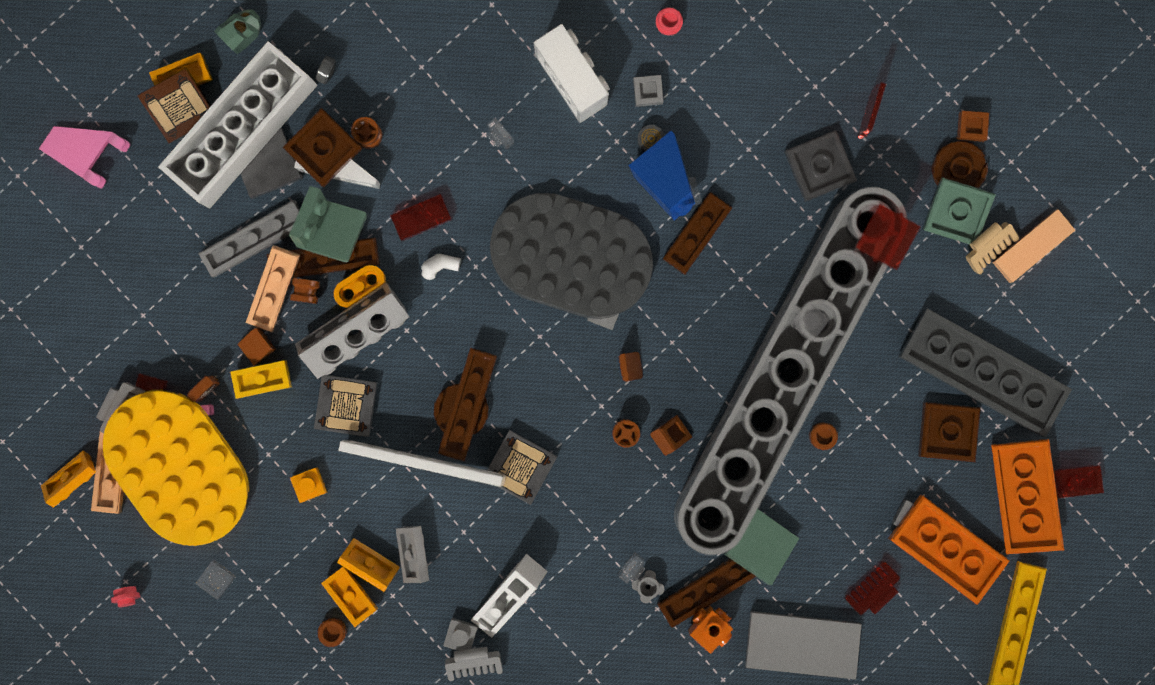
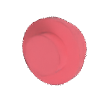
(669, 21)
(125, 596)

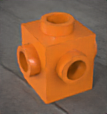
(711, 638)

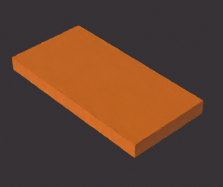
(1027, 496)
(949, 549)

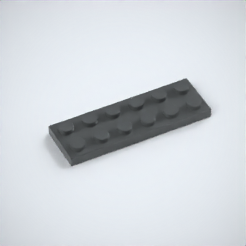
(985, 372)

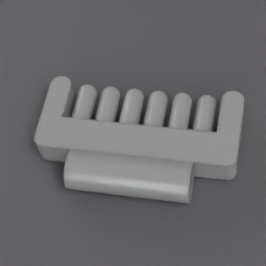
(114, 400)
(473, 658)

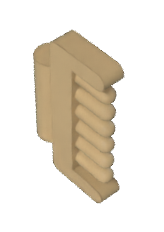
(987, 242)

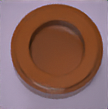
(823, 436)
(332, 632)

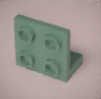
(327, 227)

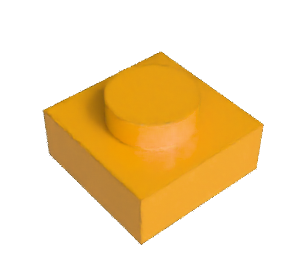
(308, 485)

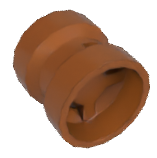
(363, 129)

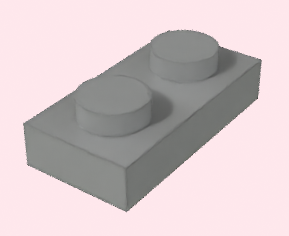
(412, 554)

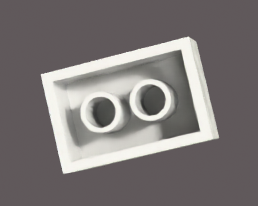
(572, 72)

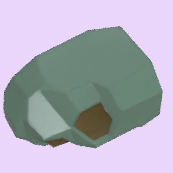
(240, 30)

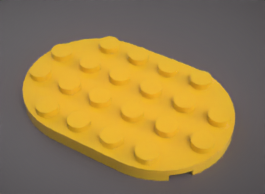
(175, 467)

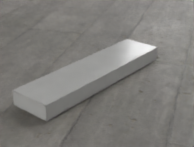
(250, 240)

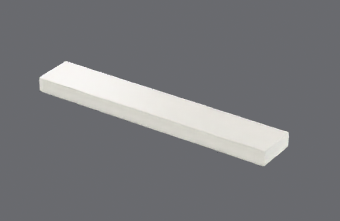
(422, 462)

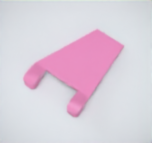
(80, 150)

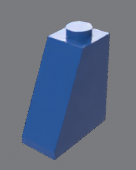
(665, 176)

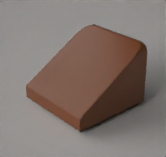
(256, 346)
(630, 366)
(671, 435)

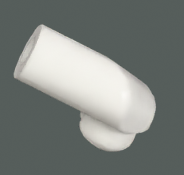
(437, 262)

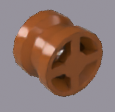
(305, 291)
(629, 435)

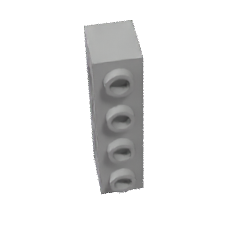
(358, 316)

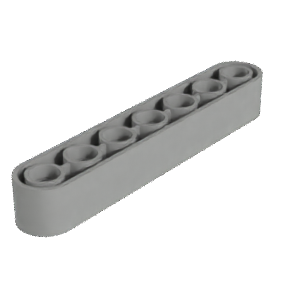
(764, 388)

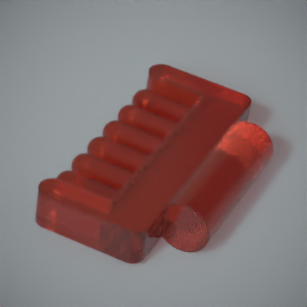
(879, 595)

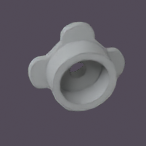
(648, 594)

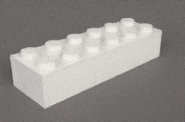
(238, 125)

